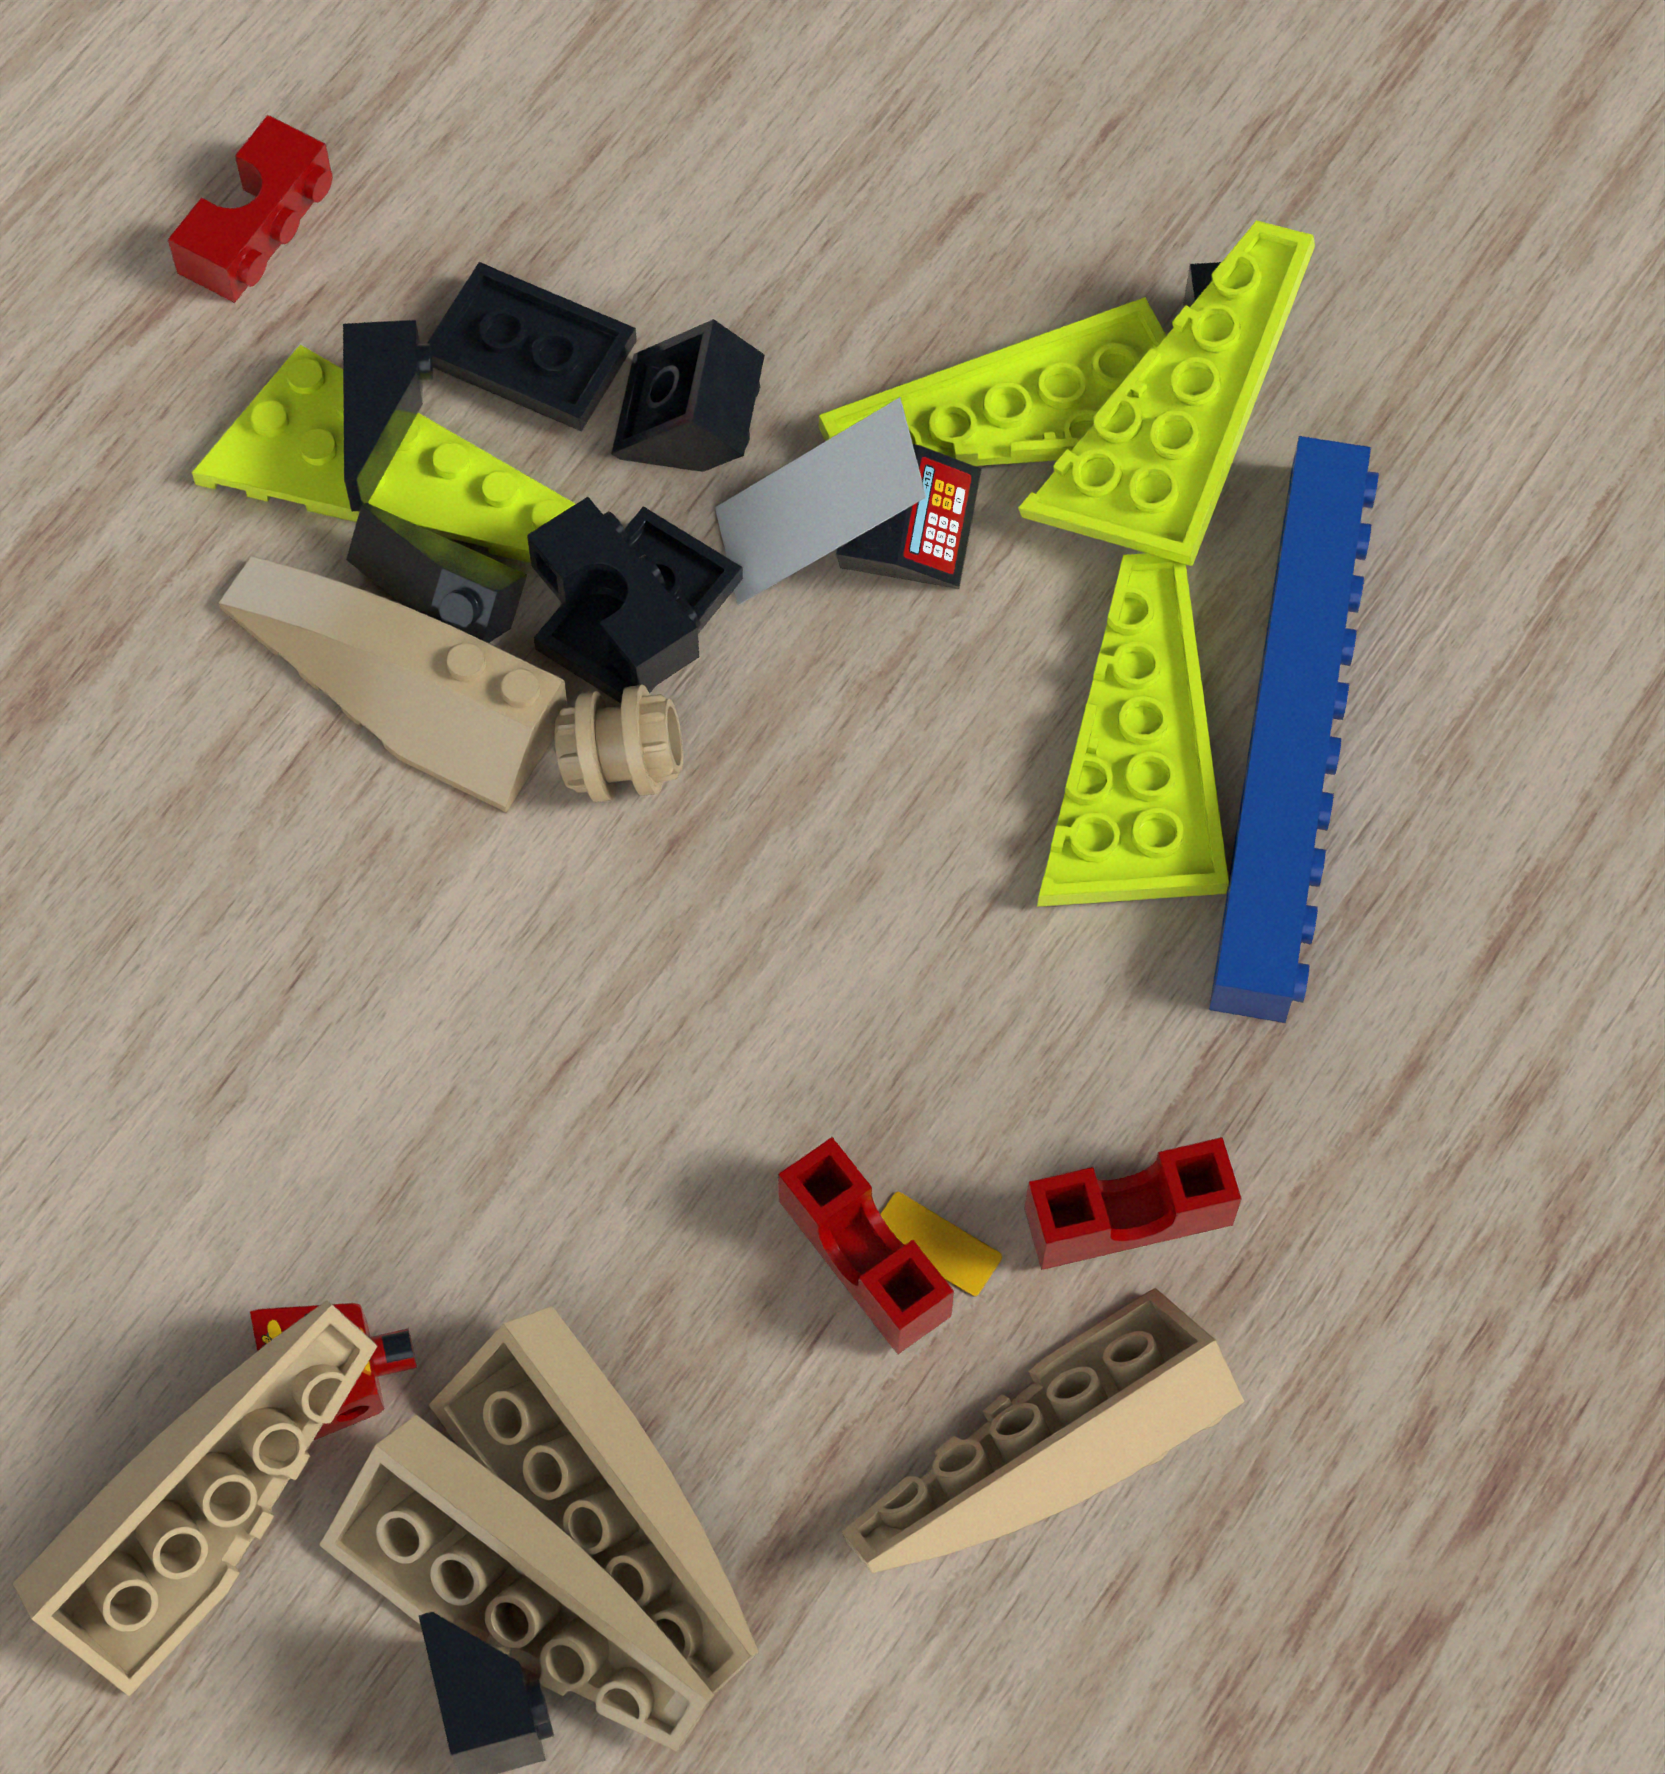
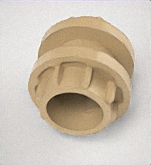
(619, 743)

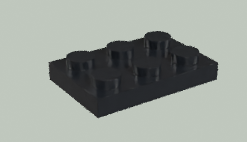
(530, 346)
(689, 572)

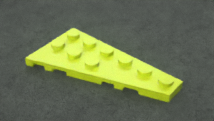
(1022, 398)
(1176, 421)
(293, 450)
(1142, 777)

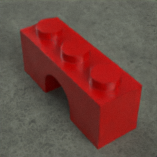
(232, 246)
(1175, 1197)
(885, 1277)

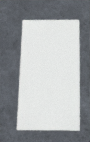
(821, 500)

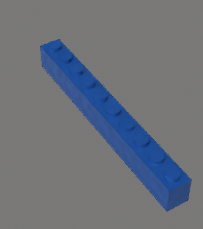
(1291, 733)

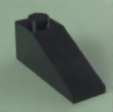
(380, 398)
(436, 574)

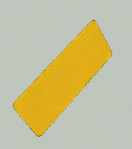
(950, 1249)

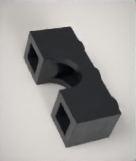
(590, 555)

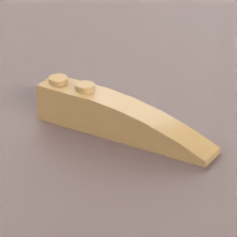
(406, 677)
(1081, 1426)
(571, 1446)
(182, 1513)
(462, 1543)

